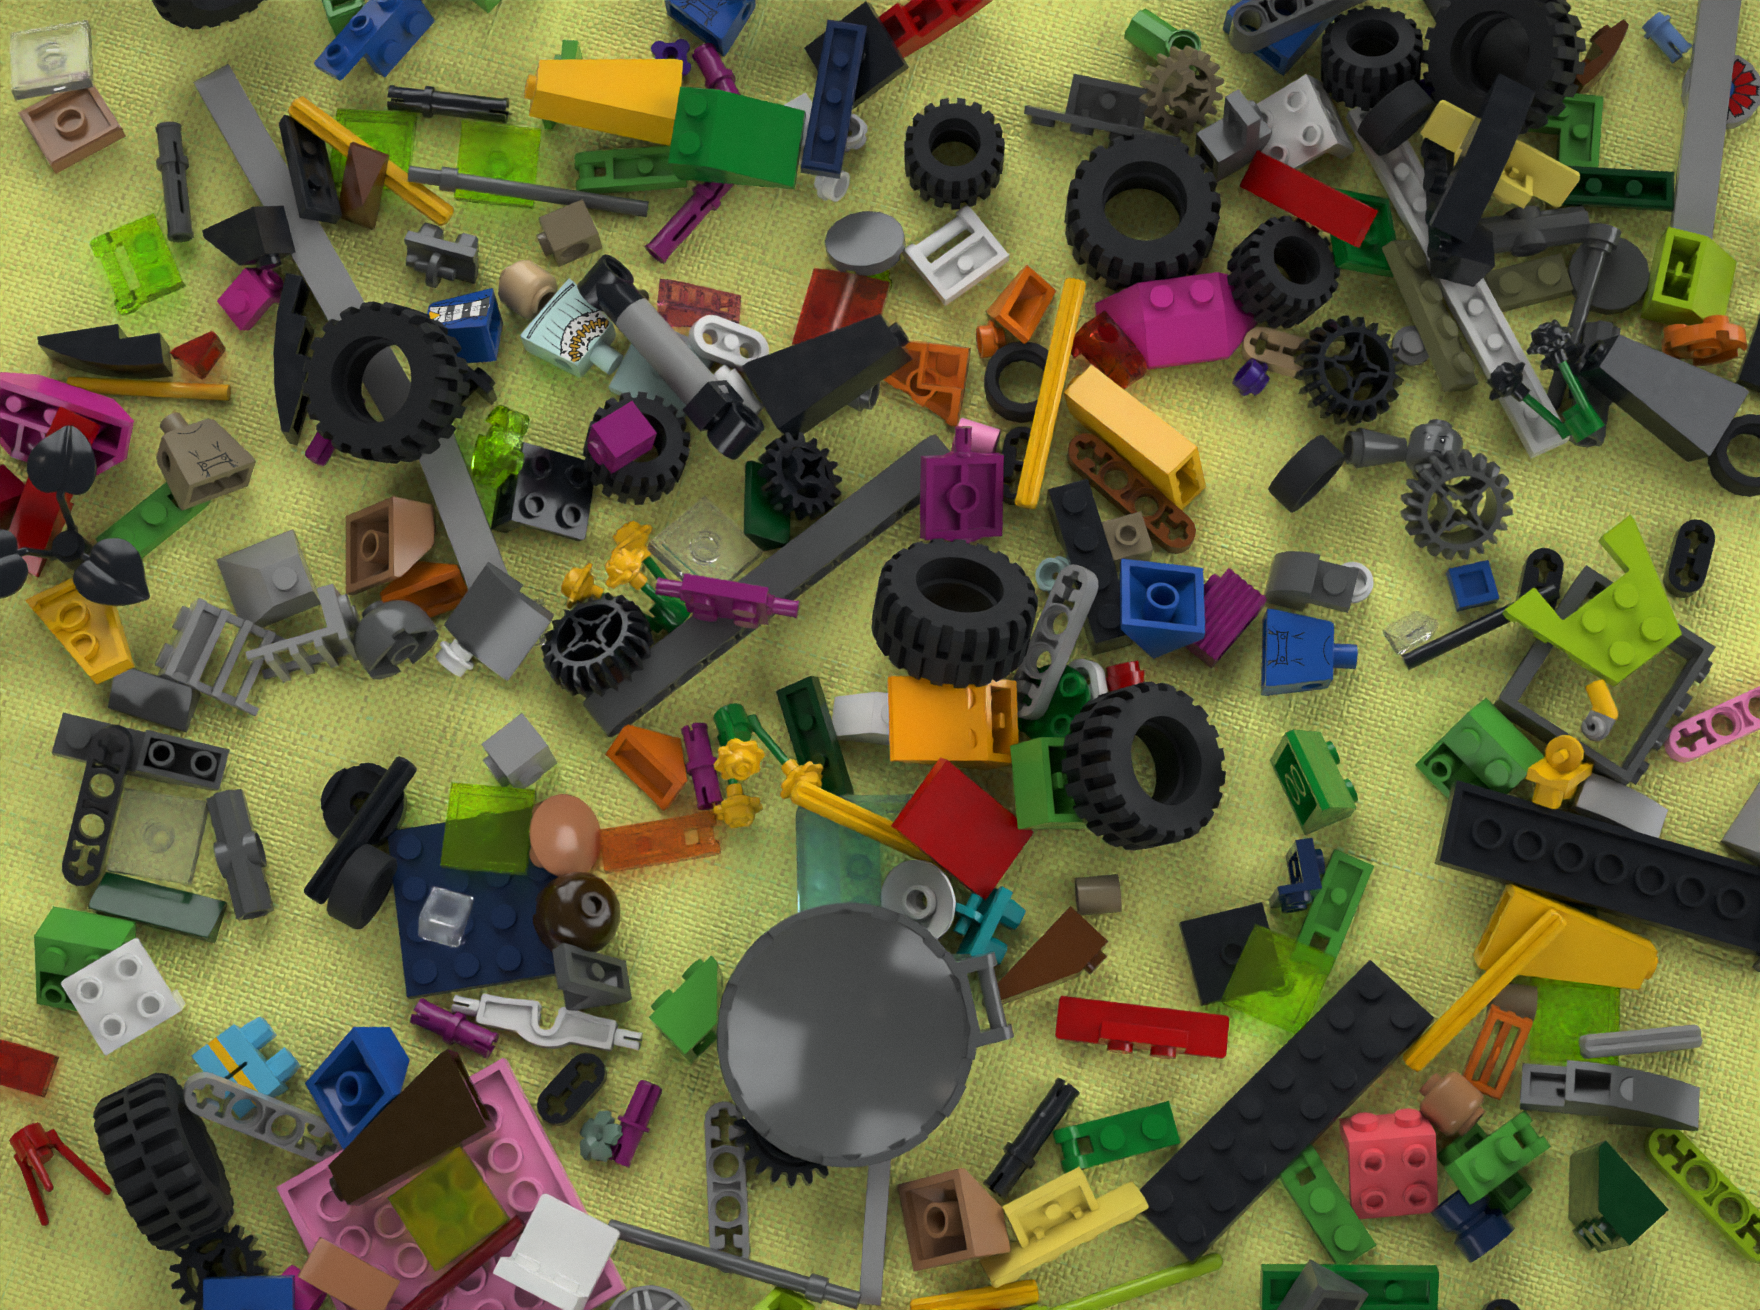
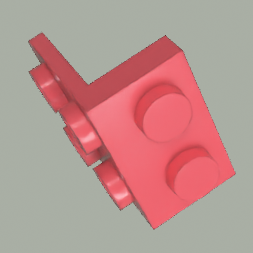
(1391, 1163)

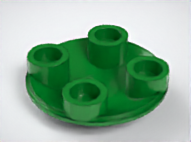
(1066, 702)

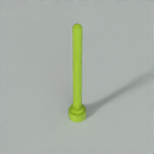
(1141, 1286)

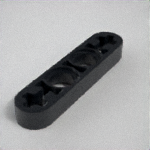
(102, 806)

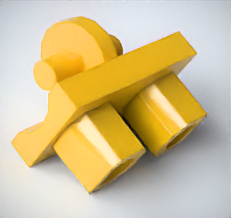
(1559, 772)

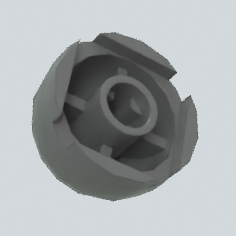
(391, 635)

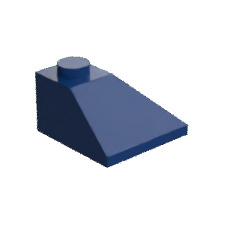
(359, 1080)

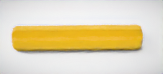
(982, 1298)

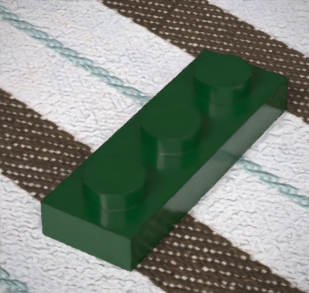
(814, 733)

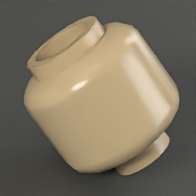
(526, 288)

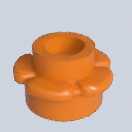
(989, 339)

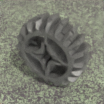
(1444, 517)

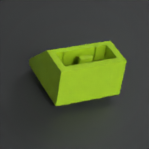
(1687, 279)

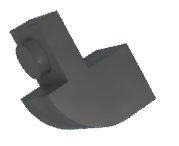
(1234, 138)
(1303, 579)

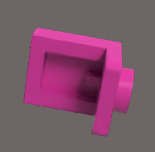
(251, 296)

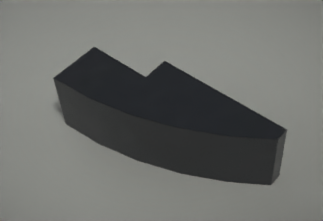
(110, 352)

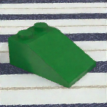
(735, 139)
(1312, 780)

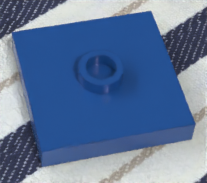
(249, 1293)

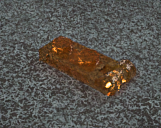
(658, 842)

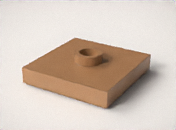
(71, 126)

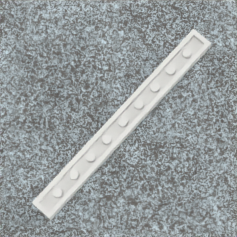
(1471, 306)

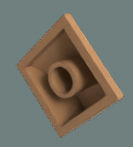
(386, 541)
(951, 1220)

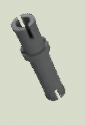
(173, 167)

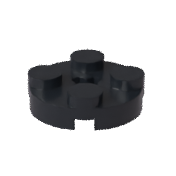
(356, 783)

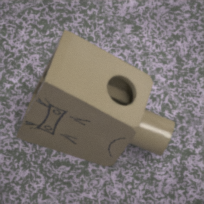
(201, 460)

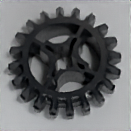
(1359, 344)
(597, 645)

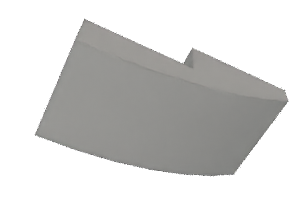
(1618, 805)

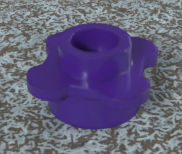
(677, 49)

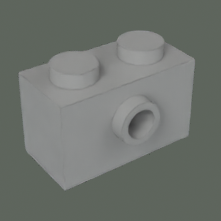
(518, 754)

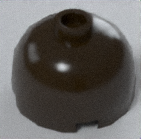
(577, 912)

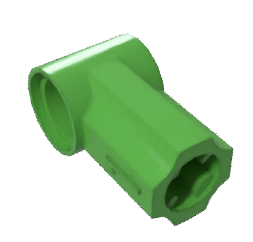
(1157, 36)

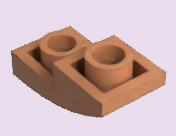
(347, 1277)

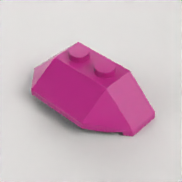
(1180, 319)
(32, 402)

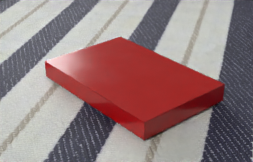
(962, 828)

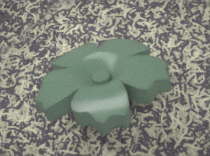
(598, 1137)

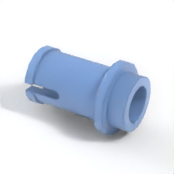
(1665, 35)

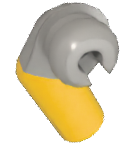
(1603, 713)

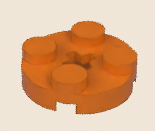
(1706, 342)

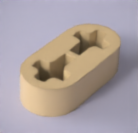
(1283, 346)

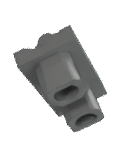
(441, 258)

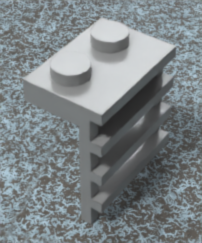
(194, 642)
(330, 642)

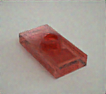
(26, 1068)

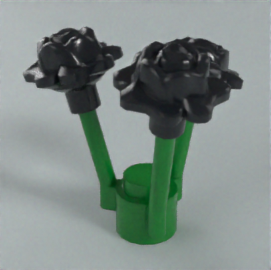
(1562, 356)

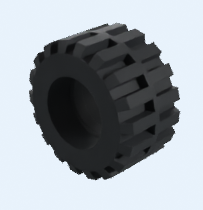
(1369, 55)
(954, 124)
(1303, 258)
(648, 478)

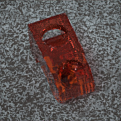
(1109, 350)

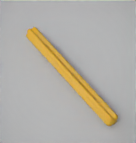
(1050, 393)

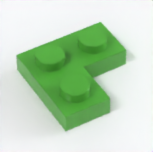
(1577, 130)

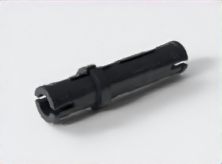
(447, 104)
(1036, 1131)

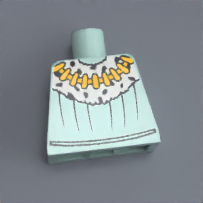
(572, 334)

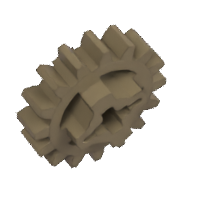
(1181, 89)

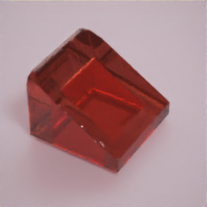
(199, 354)

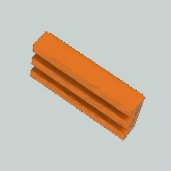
(1509, 1018)

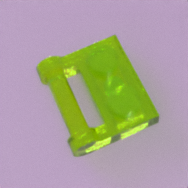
(149, 258)

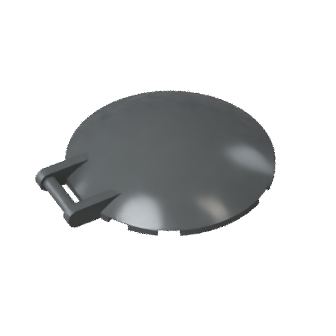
(852, 1033)

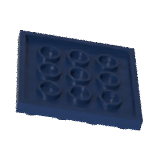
(499, 934)

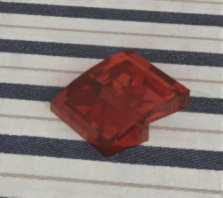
(837, 301)

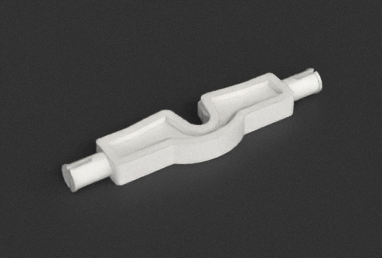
(569, 1027)

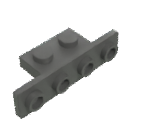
(1100, 106)

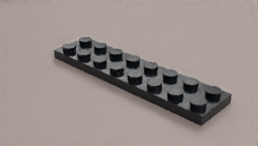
(1601, 867)
(1282, 1110)

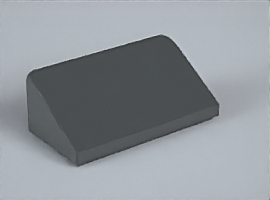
(154, 699)

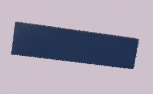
(833, 99)

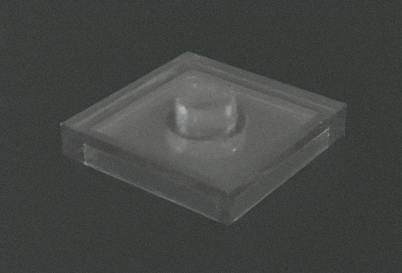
(51, 60)
(704, 544)
(158, 836)

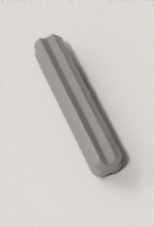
(1640, 1041)

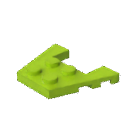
(1620, 624)

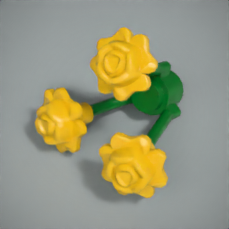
(623, 569)
(741, 758)

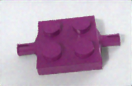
(961, 492)
(727, 599)

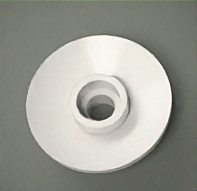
(904, 894)

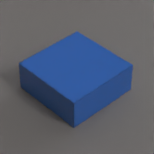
(1472, 585)

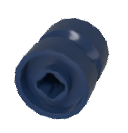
(1475, 1225)

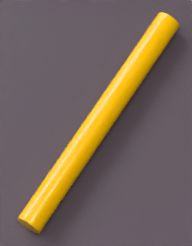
(152, 388)

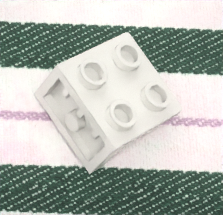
(1303, 124)
(121, 996)
(559, 1254)

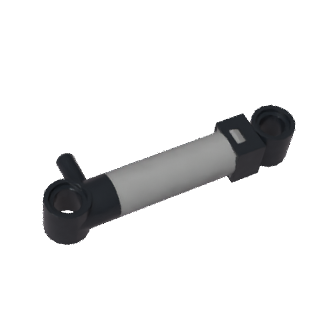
(708, 402)

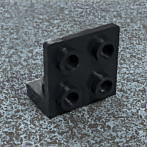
(546, 495)

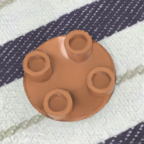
(564, 835)

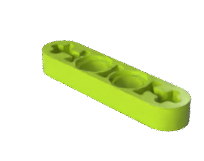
(1709, 1198)

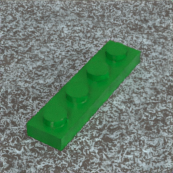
(1387, 1285)

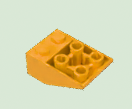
(962, 725)

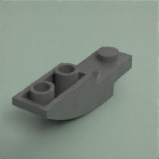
(153, 754)
(1611, 1091)

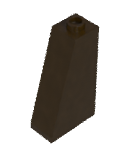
(412, 1132)

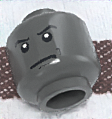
(1431, 440)

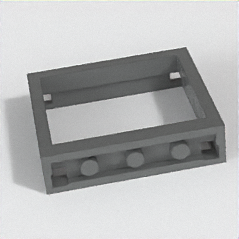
(1655, 733)

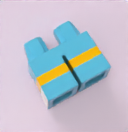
(238, 1058)

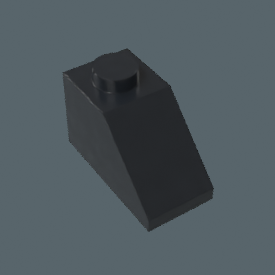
(254, 237)

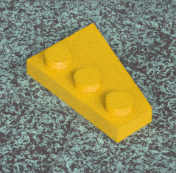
(85, 629)

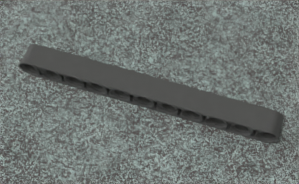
(786, 575)

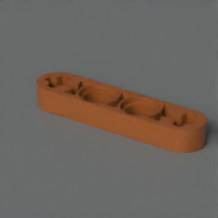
(1127, 496)

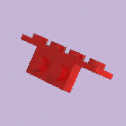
(1142, 1027)

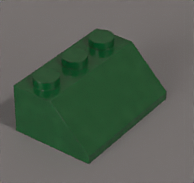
(1608, 1199)

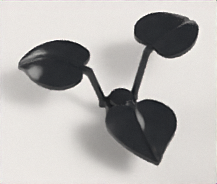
(105, 573)

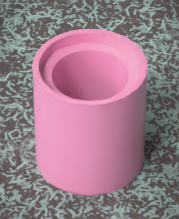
(983, 437)

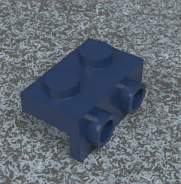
(1304, 869)

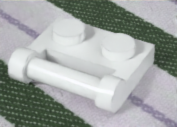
(964, 263)

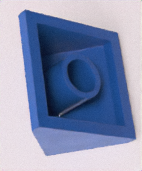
(1161, 605)

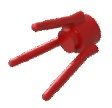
(33, 1150)

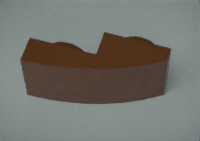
(1600, 55)

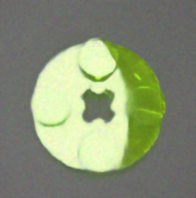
(499, 451)

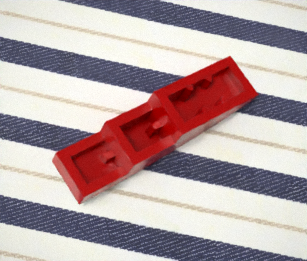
(926, 20)
(1308, 199)
(38, 513)

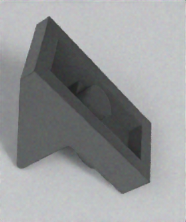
(590, 978)

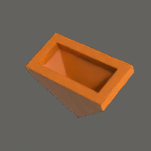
(1022, 304)
(430, 586)
(651, 762)

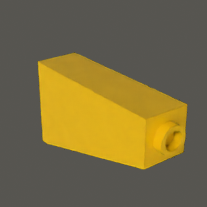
(609, 95)
(1137, 435)
(1583, 952)

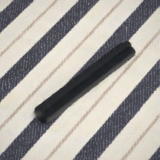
(361, 827)

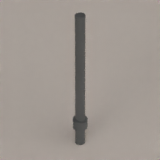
(449, 180)
(814, 1287)

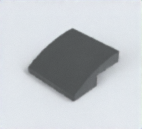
(498, 621)

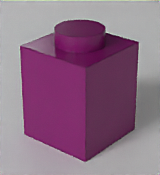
(620, 437)

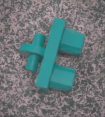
(980, 919)

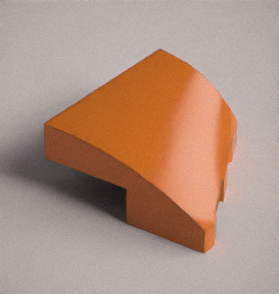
(935, 377)

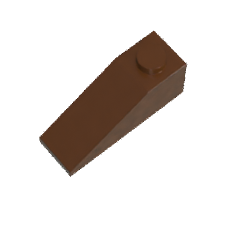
(1055, 958)

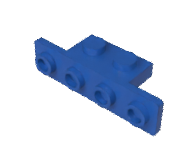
(379, 33)

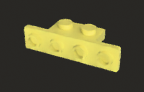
(1526, 171)
(1057, 1220)

